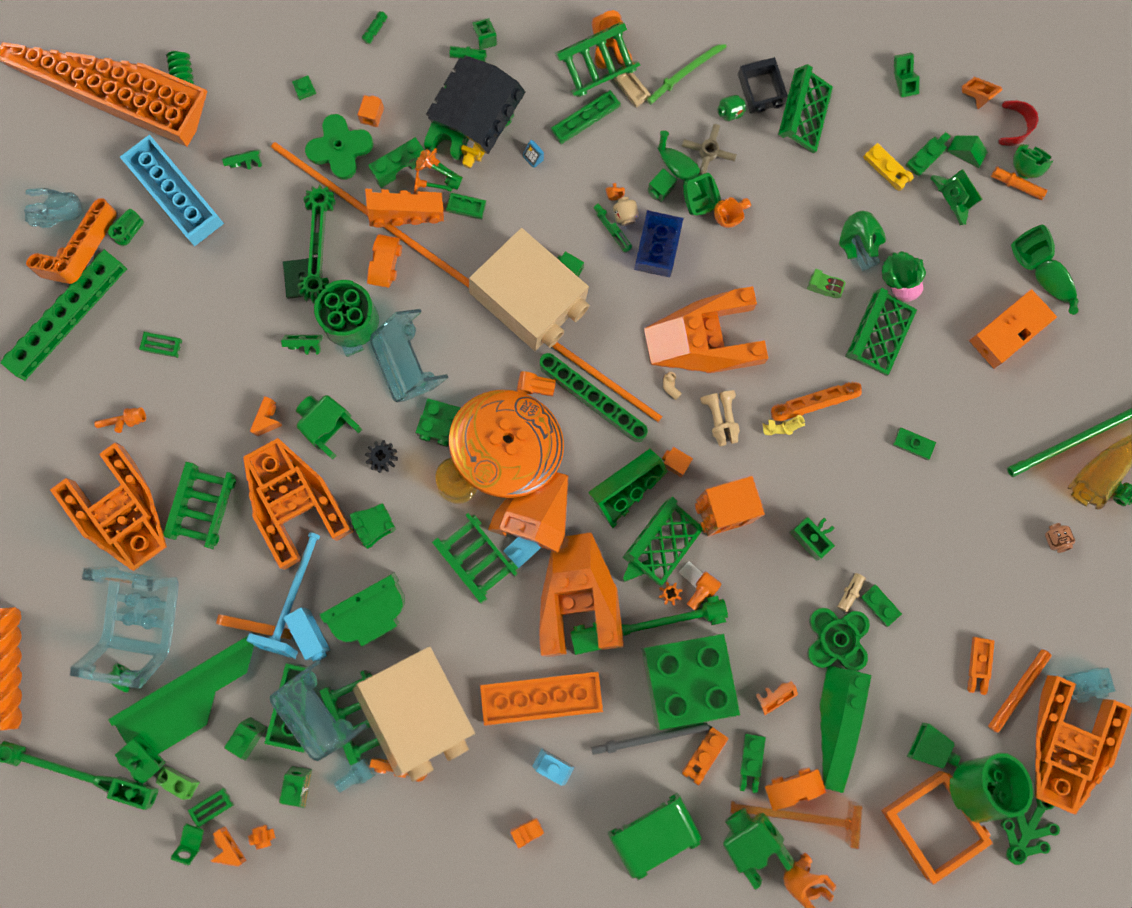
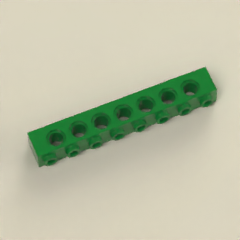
(63, 325)

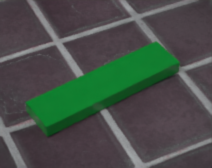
(585, 117)

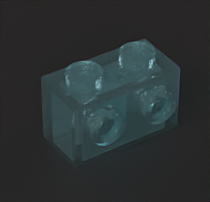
(1091, 683)

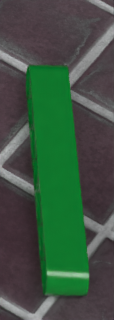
(588, 389)

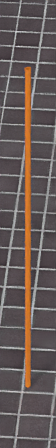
(461, 278)

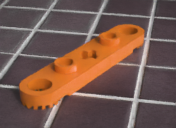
(816, 401)

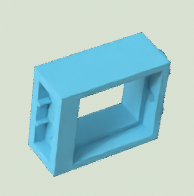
(307, 634)

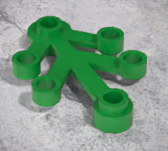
(1028, 832)

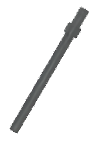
(612, 746)

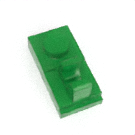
(235, 160)
(295, 341)

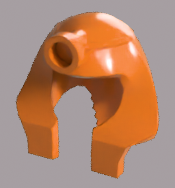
(799, 881)

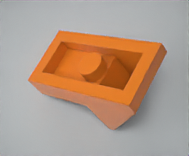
(981, 90)
(262, 422)
(231, 853)

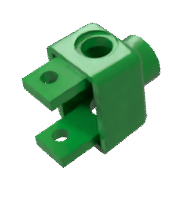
(322, 420)

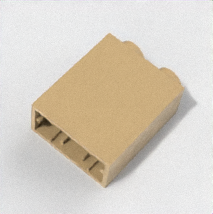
(529, 290)
(414, 714)

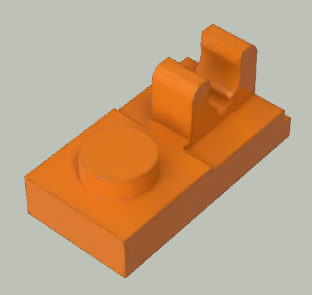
(774, 700)

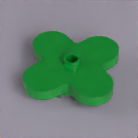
(339, 146)
(849, 629)

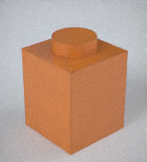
(370, 110)
(676, 461)

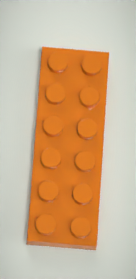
(541, 698)

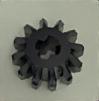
(375, 461)

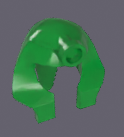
(867, 228)

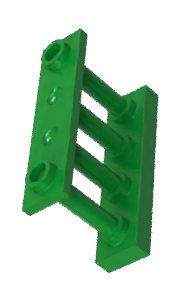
(583, 47)
(185, 492)
(469, 575)
(330, 697)

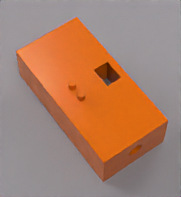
(1013, 329)

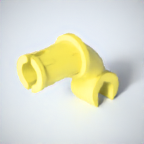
(786, 427)

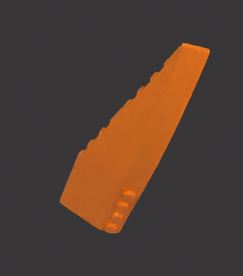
(119, 88)

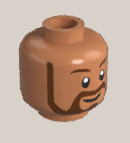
(1060, 538)

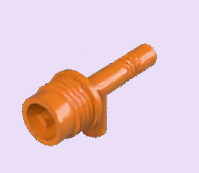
(130, 417)

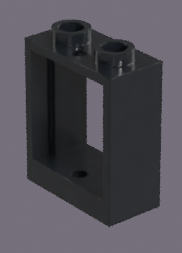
(758, 69)

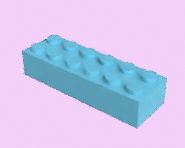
(171, 190)

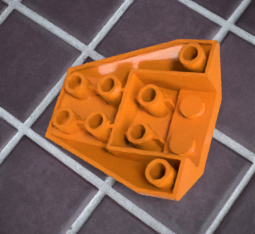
(536, 516)

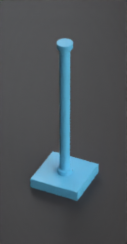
(274, 644)

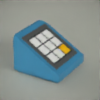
(533, 154)

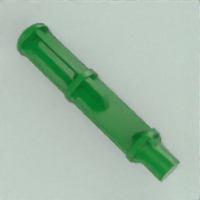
(612, 228)

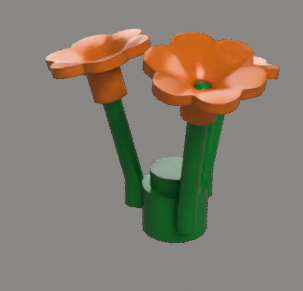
(425, 160)

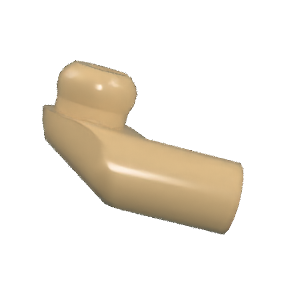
(669, 385)

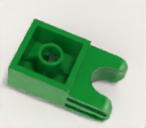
(438, 133)

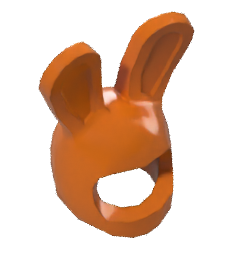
(600, 23)

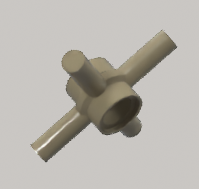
(712, 144)

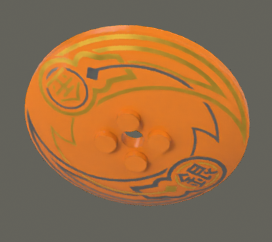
(499, 466)

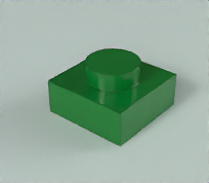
(304, 87)

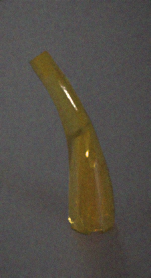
(1103, 474)

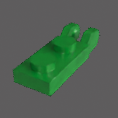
(752, 761)

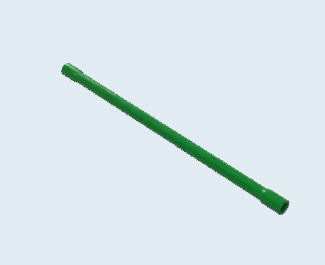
(1024, 465)

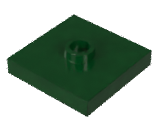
(293, 271)

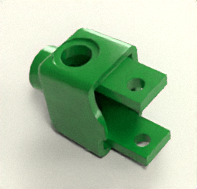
(752, 844)

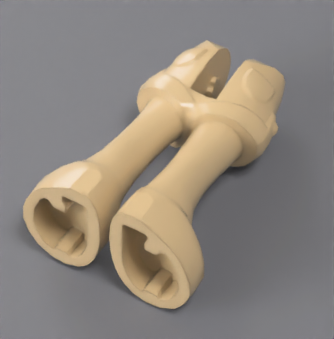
(729, 425)

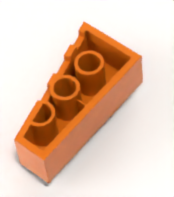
(403, 208)

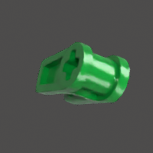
(127, 226)

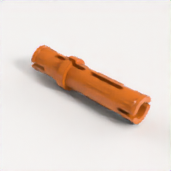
(1011, 179)

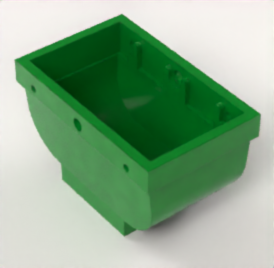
(367, 612)

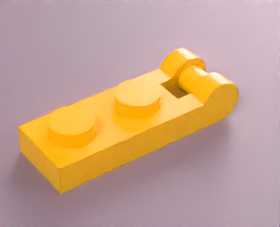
(888, 167)

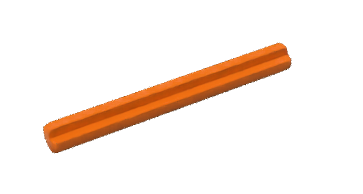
(1019, 691)

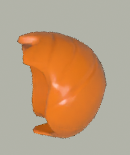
(730, 212)

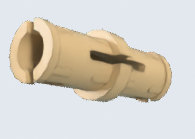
(851, 592)

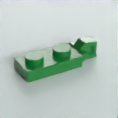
(928, 154)

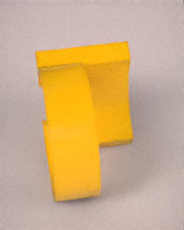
(471, 155)

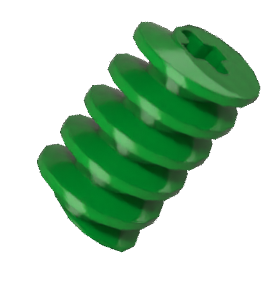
(180, 65)

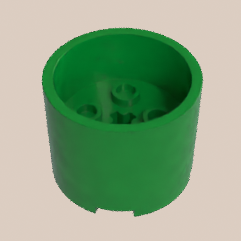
(348, 328)
(991, 788)

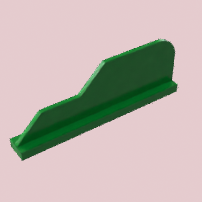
(184, 702)

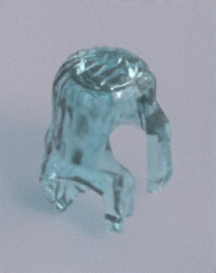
(55, 209)

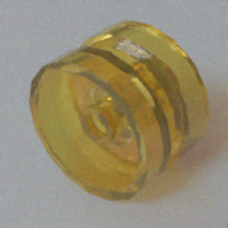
(448, 487)

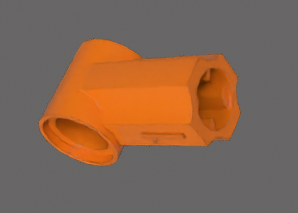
(531, 383)

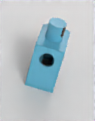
(552, 767)

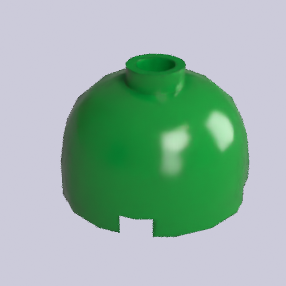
(1031, 162)

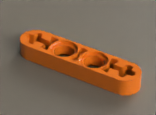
(251, 626)

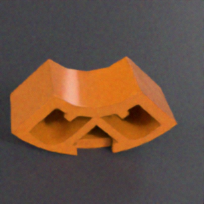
(385, 255)
(799, 787)

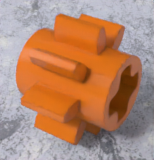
(664, 595)
(261, 837)

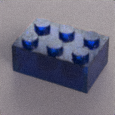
(658, 243)

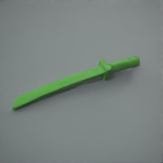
(668, 84)

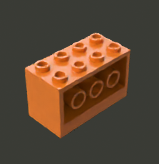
(729, 506)

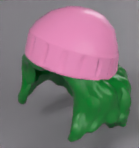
(904, 275)

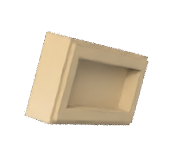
(632, 88)

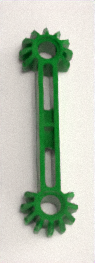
(316, 241)

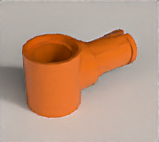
(706, 586)

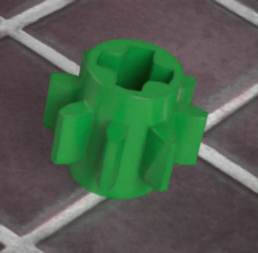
(1123, 494)

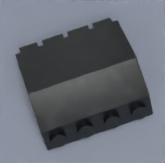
(476, 101)

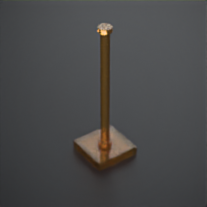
(851, 823)

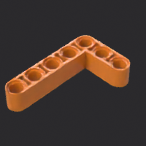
(79, 248)

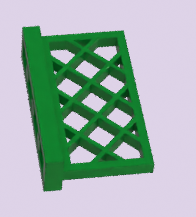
(796, 103)
(866, 327)
(650, 531)

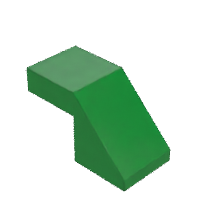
(906, 79)

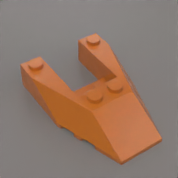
(694, 336)
(281, 490)
(124, 519)
(574, 584)
(1069, 758)

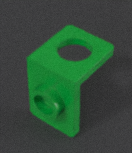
(189, 843)

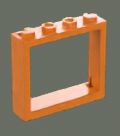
(917, 792)

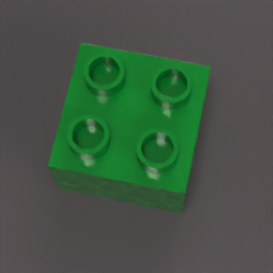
(690, 681)

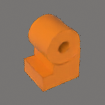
(526, 832)

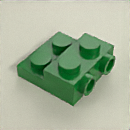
(436, 422)

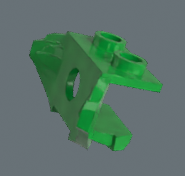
(958, 193)

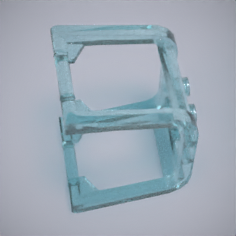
(85, 668)

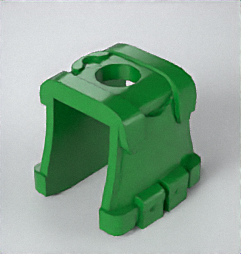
(372, 524)

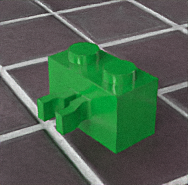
(812, 538)
(139, 759)

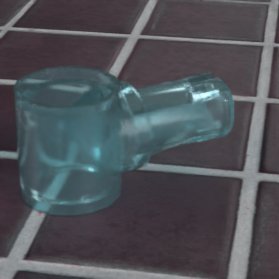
(358, 774)

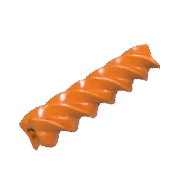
(9, 671)

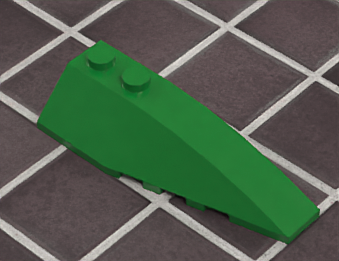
(842, 716)

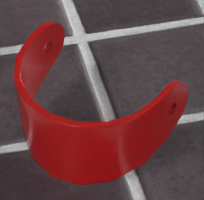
(1030, 116)

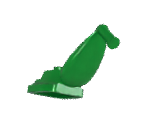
(699, 189)
(1036, 251)

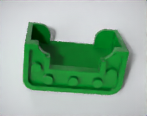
(655, 837)

